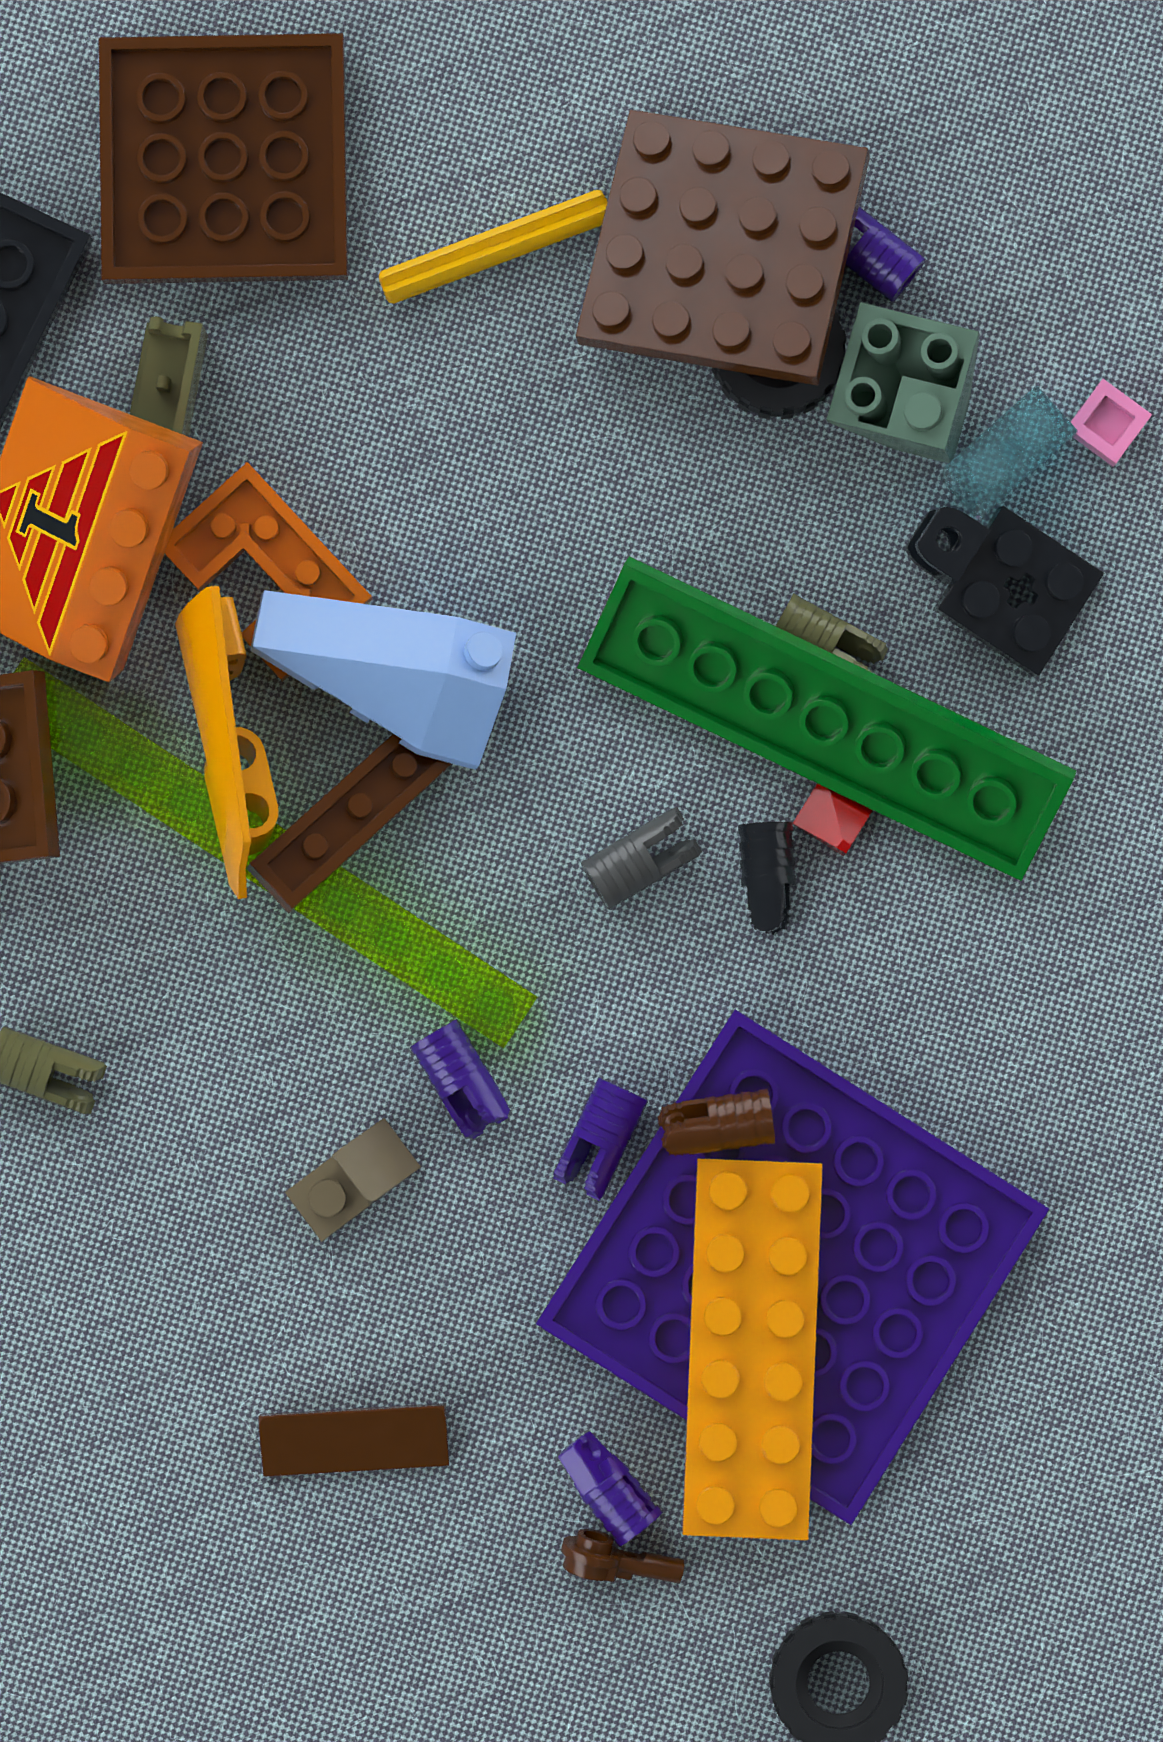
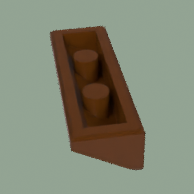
(354, 1439)

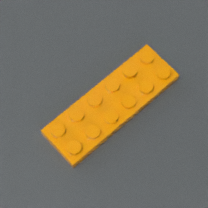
(752, 1349)

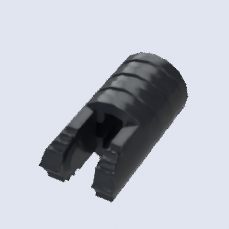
(767, 873)

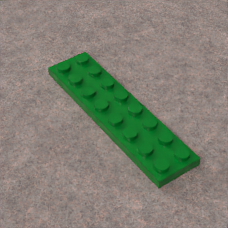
(826, 718)

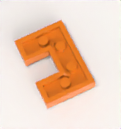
(255, 520)

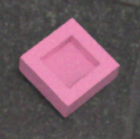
(1109, 422)

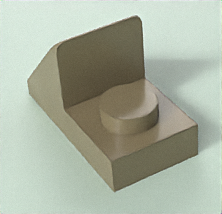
(352, 1179)

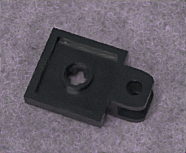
(981, 562)

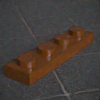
(343, 821)

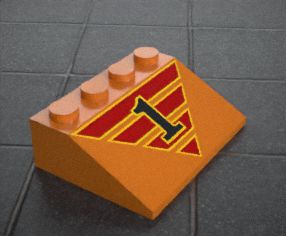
(84, 524)

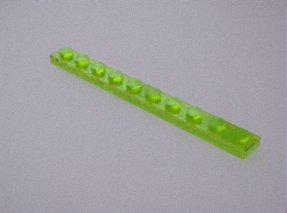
(340, 905)

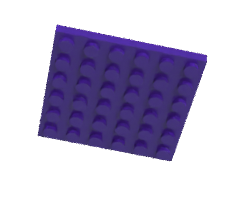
(905, 1258)

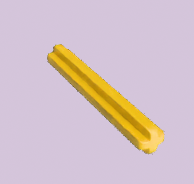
(493, 247)

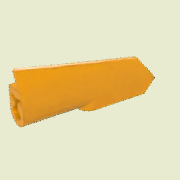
(212, 658)

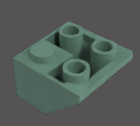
(906, 382)

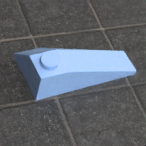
(407, 670)

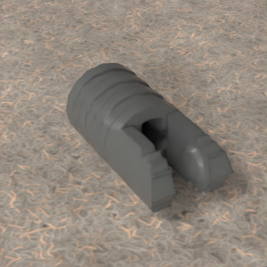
(628, 866)

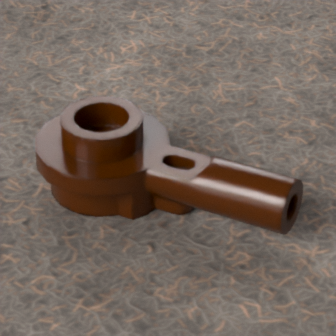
(596, 1559)

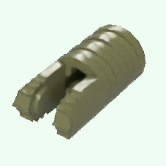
(828, 631)
(31, 1064)

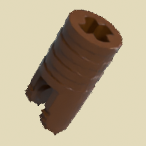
(717, 1123)

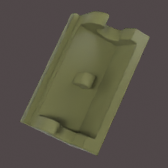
(169, 374)

